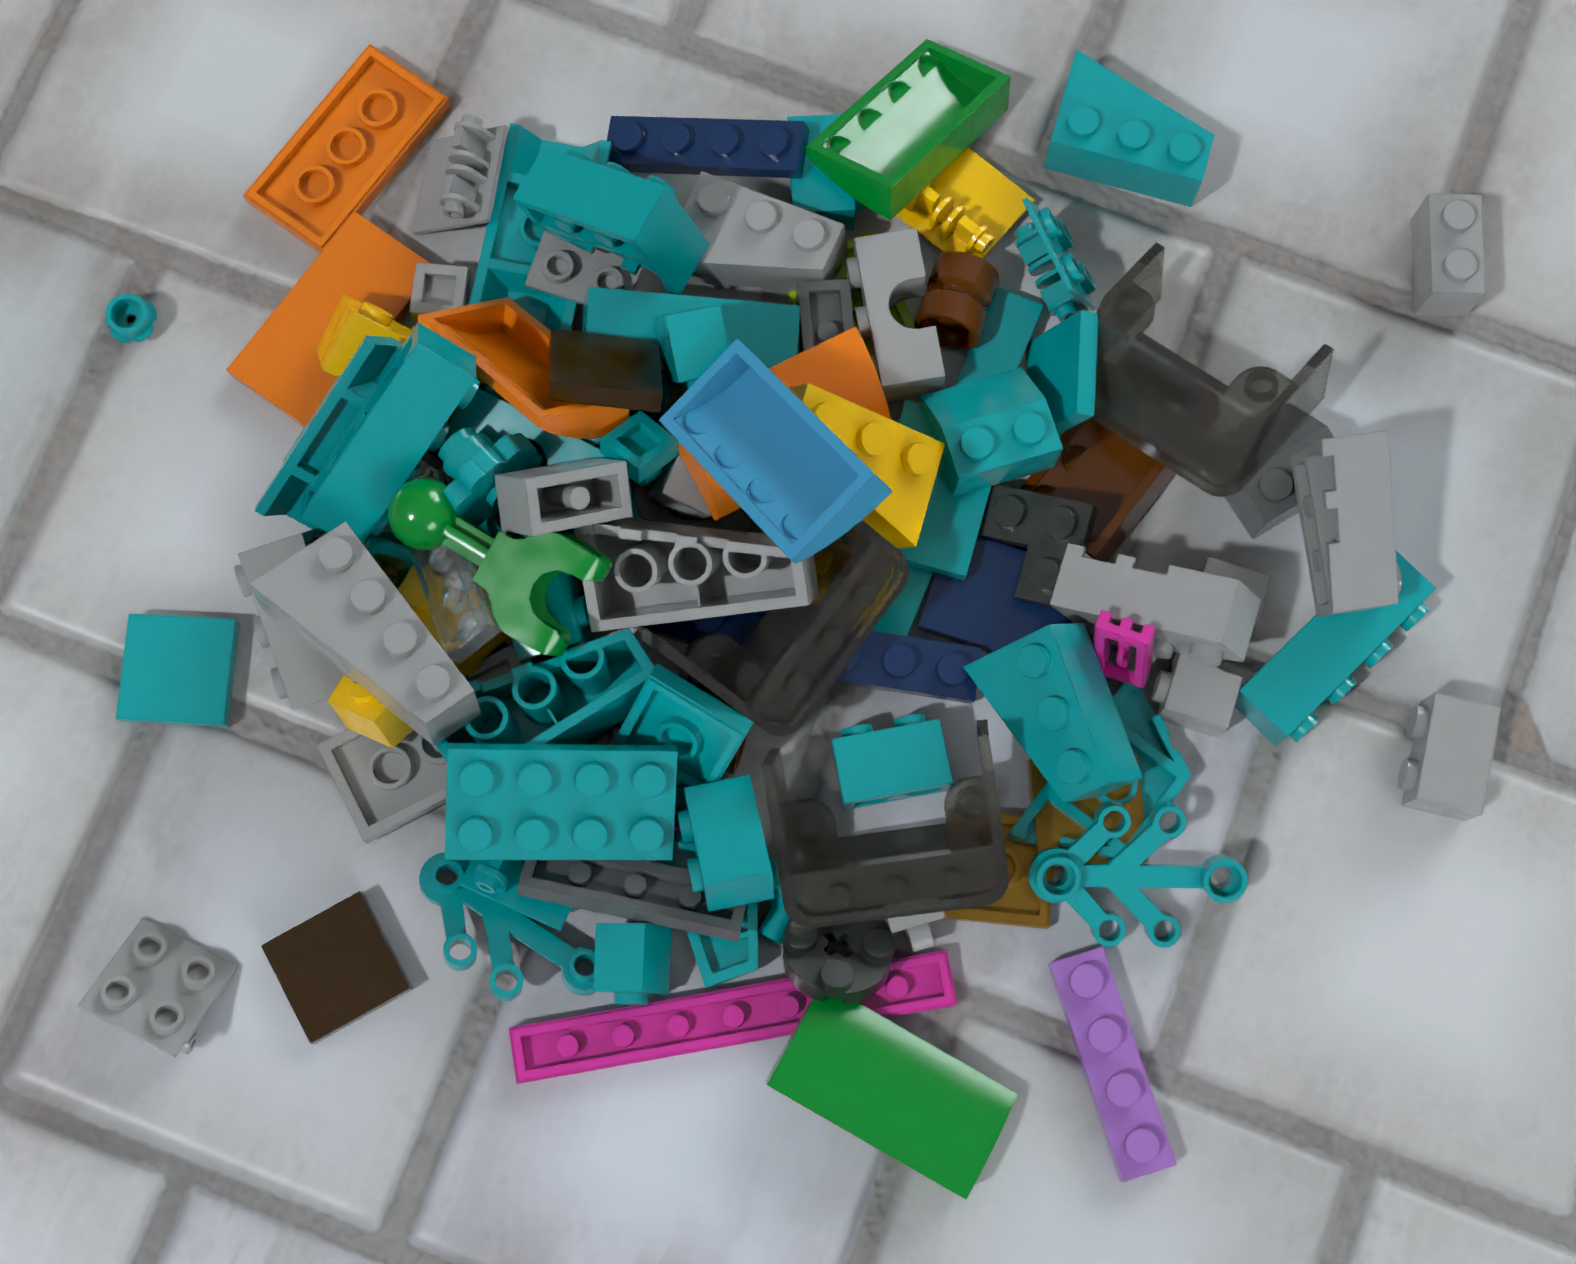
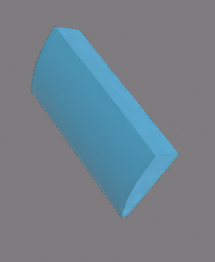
(773, 454)

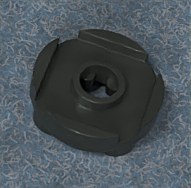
(836, 977)

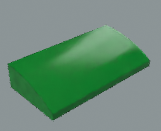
(910, 127)
(893, 1091)

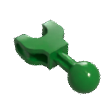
(510, 566)

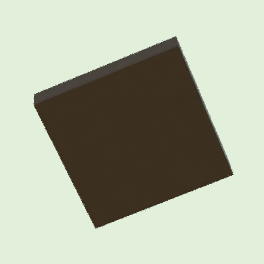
(604, 370)
(336, 967)

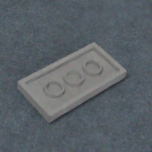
(400, 783)

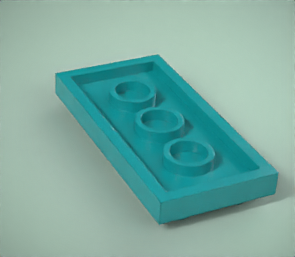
(560, 802)

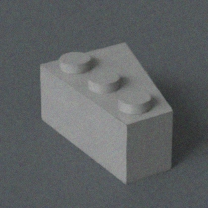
(1191, 609)

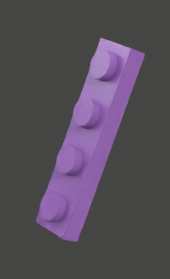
(1112, 1064)

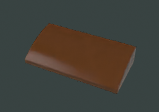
(1103, 472)

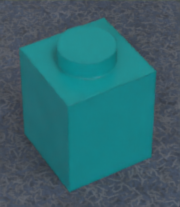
(632, 961)

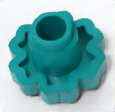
(472, 463)

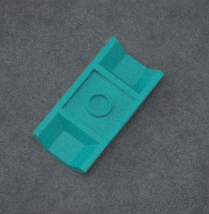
(514, 239)
(326, 428)

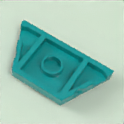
(1160, 765)

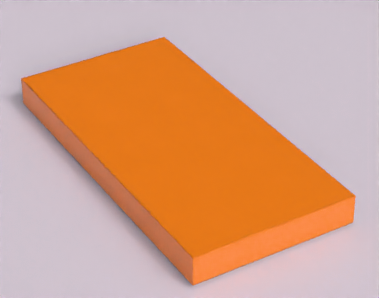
(347, 149)
(282, 355)

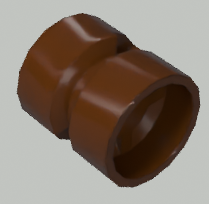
(956, 298)

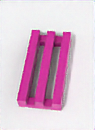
(1126, 639)

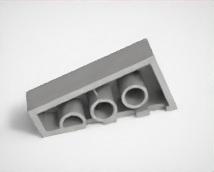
(689, 574)
(362, 624)

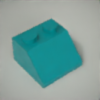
(992, 430)

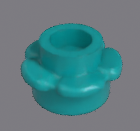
(121, 309)

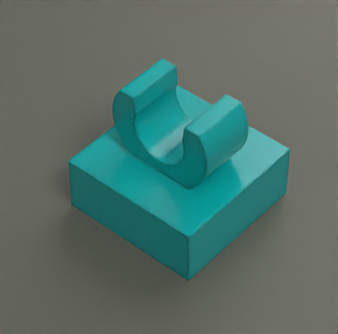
(642, 445)

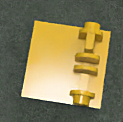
(966, 207)

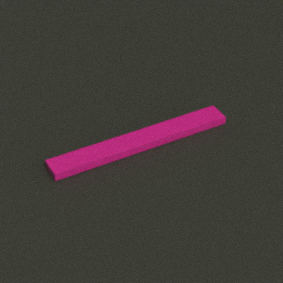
(708, 1021)

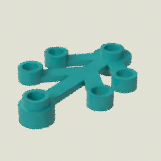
(1127, 874)
(498, 924)

